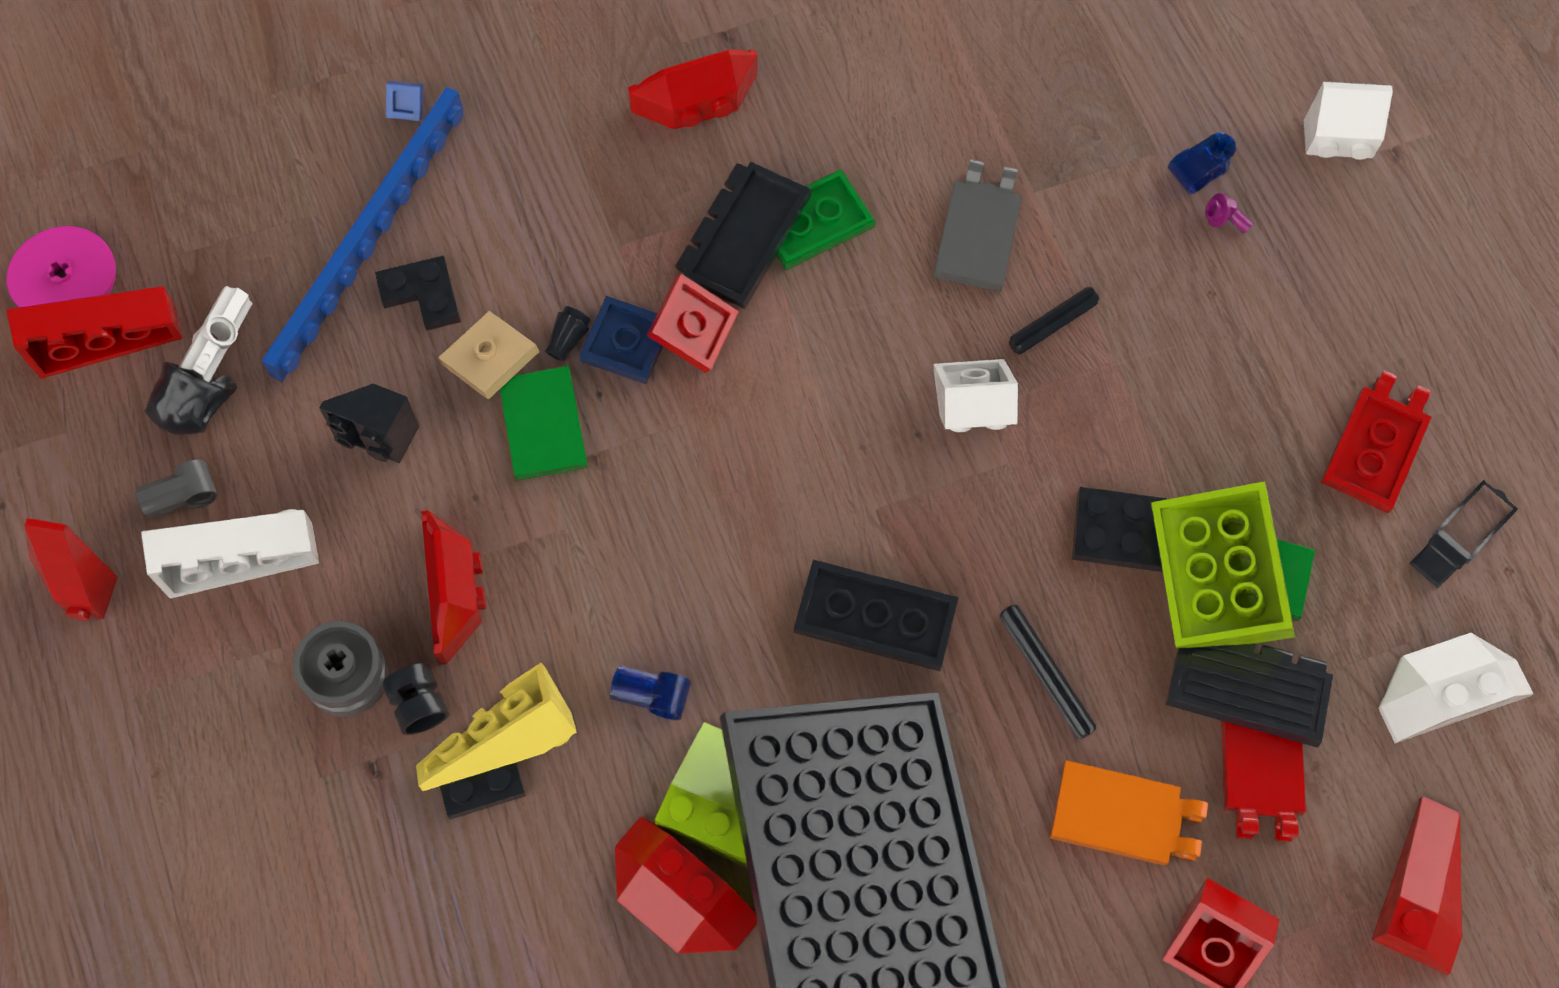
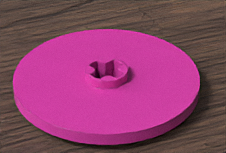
(76, 251)

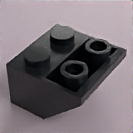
(372, 420)

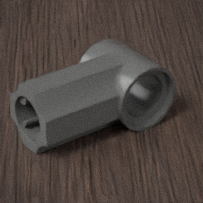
(188, 487)

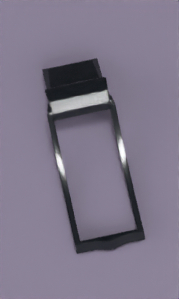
(1445, 555)

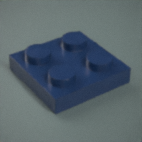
(620, 341)

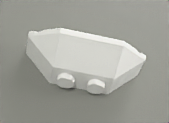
(1449, 685)

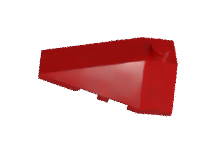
(69, 569)

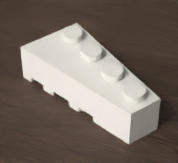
(228, 551)

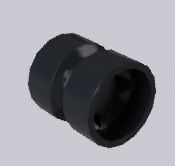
(414, 694)

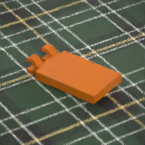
(1124, 815)

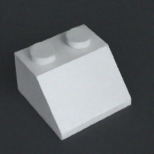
(1347, 120)
(976, 394)

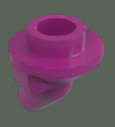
(1221, 209)

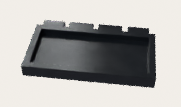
(746, 232)
(1254, 689)

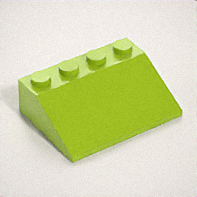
(1222, 568)
(702, 800)

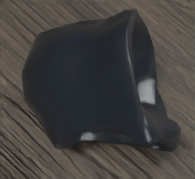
(186, 403)

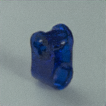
(1203, 162)

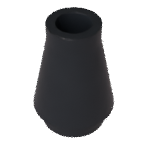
(567, 332)

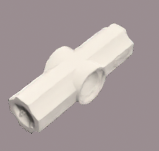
(224, 323)

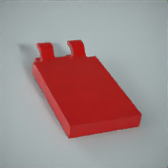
(1378, 444)
(1262, 779)

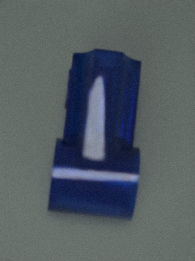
(660, 694)

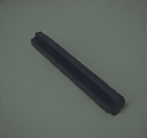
(1048, 671)

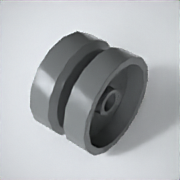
(338, 647)

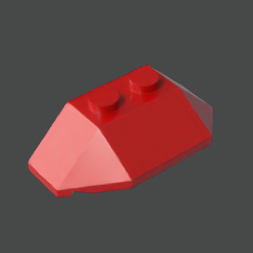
(695, 89)
(452, 586)
(678, 893)

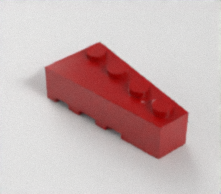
(92, 329)

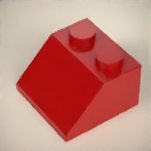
(1221, 938)

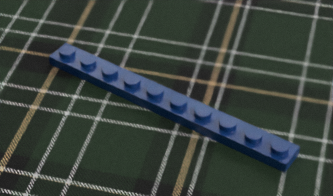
(361, 239)

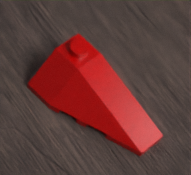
(1424, 896)

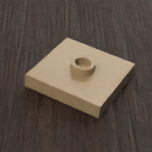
(488, 354)

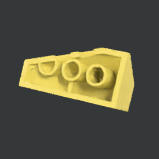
(518, 727)

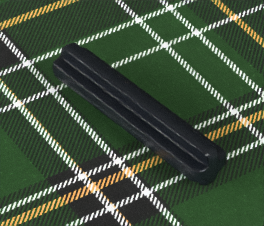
(1053, 320)

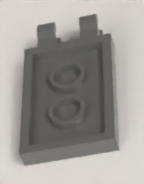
(979, 230)

